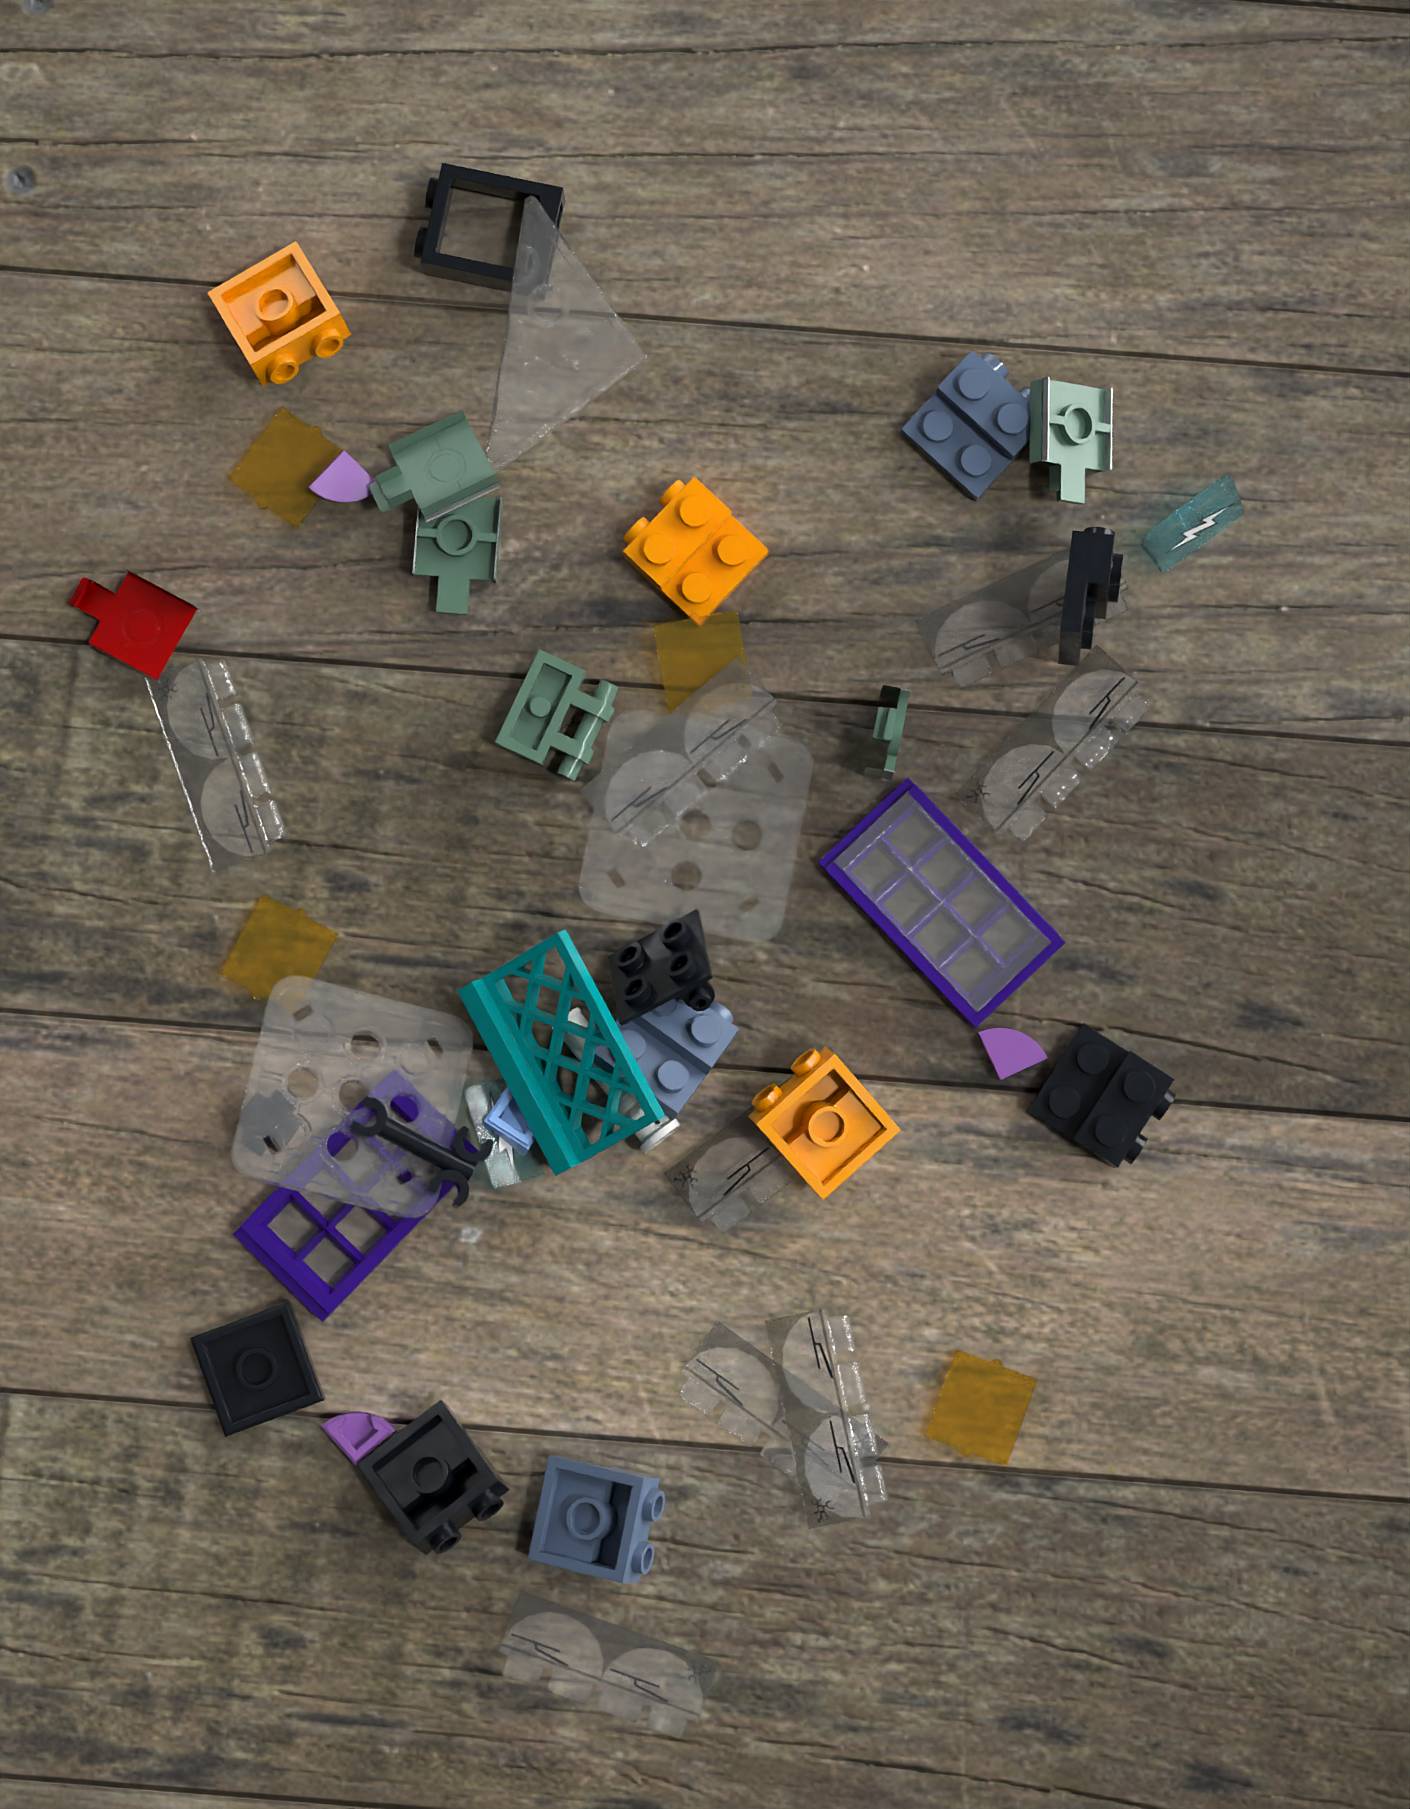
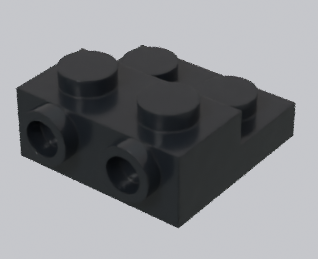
(1090, 585)
(1102, 1097)
(434, 1479)

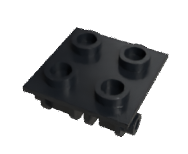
(662, 968)

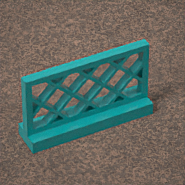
(532, 1069)

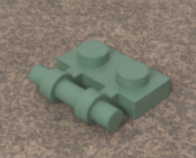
(542, 707)

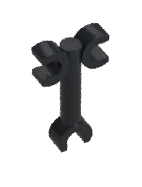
(457, 1164)

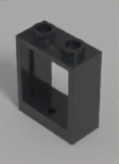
(439, 198)

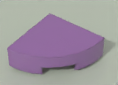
(342, 480)
(1010, 1050)
(358, 1433)

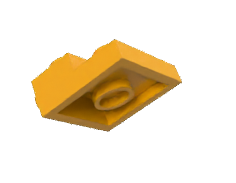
(280, 315)
(693, 549)
(822, 1120)

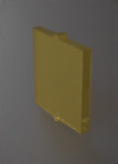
(284, 465)
(696, 651)
(277, 945)
(981, 1407)

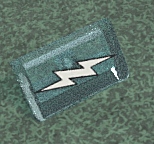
(1193, 524)
(504, 1164)

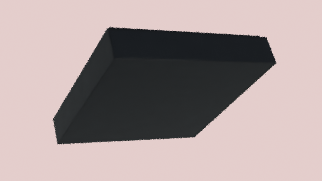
(257, 1368)

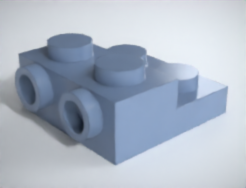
(973, 424)
(674, 1049)
(596, 1520)

